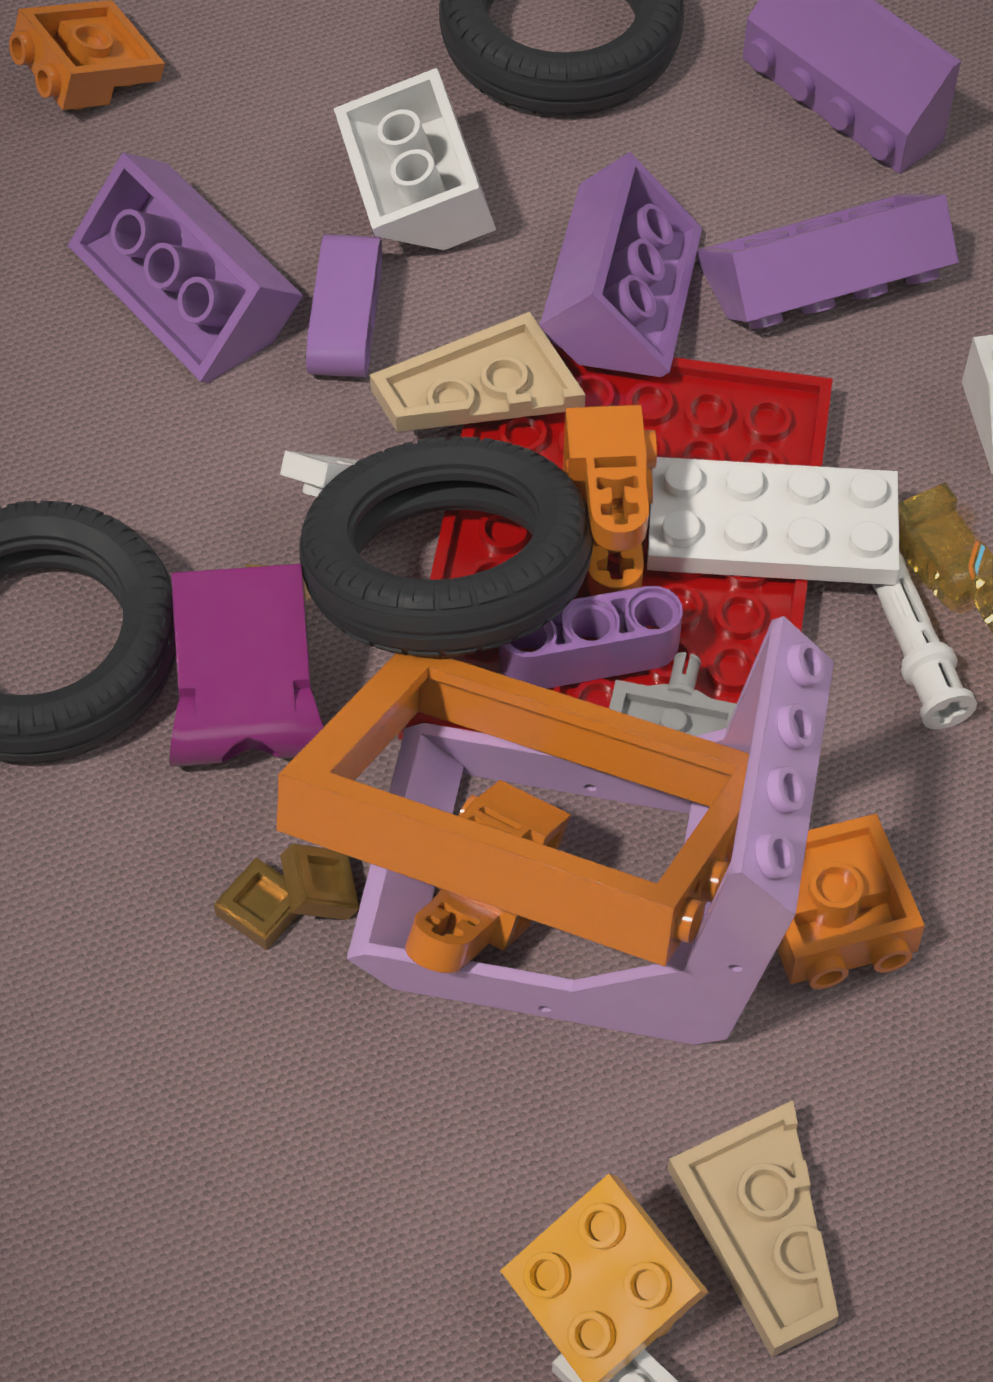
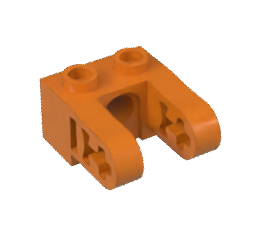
(612, 465)
(457, 928)

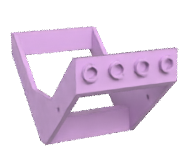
(705, 981)

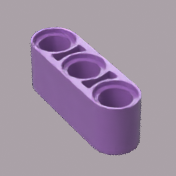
(344, 306)
(622, 641)

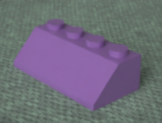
(857, 72)
(830, 257)
(182, 268)
(622, 272)

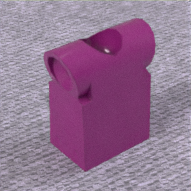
(241, 664)

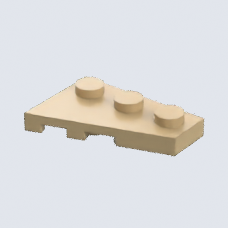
(479, 379)
(761, 1224)

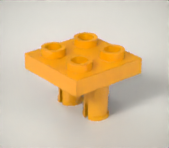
(603, 1281)

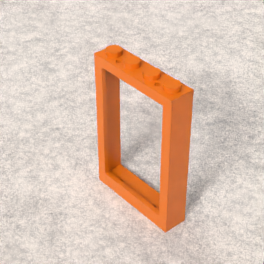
(543, 884)

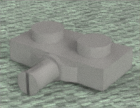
(675, 703)

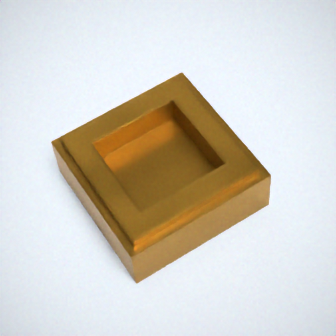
(319, 882)
(257, 904)

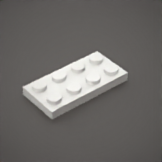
(774, 521)

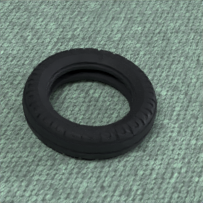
(561, 81)
(458, 612)
(139, 665)

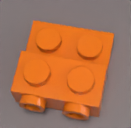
(82, 52)
(850, 906)

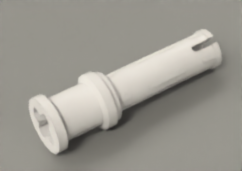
(926, 661)

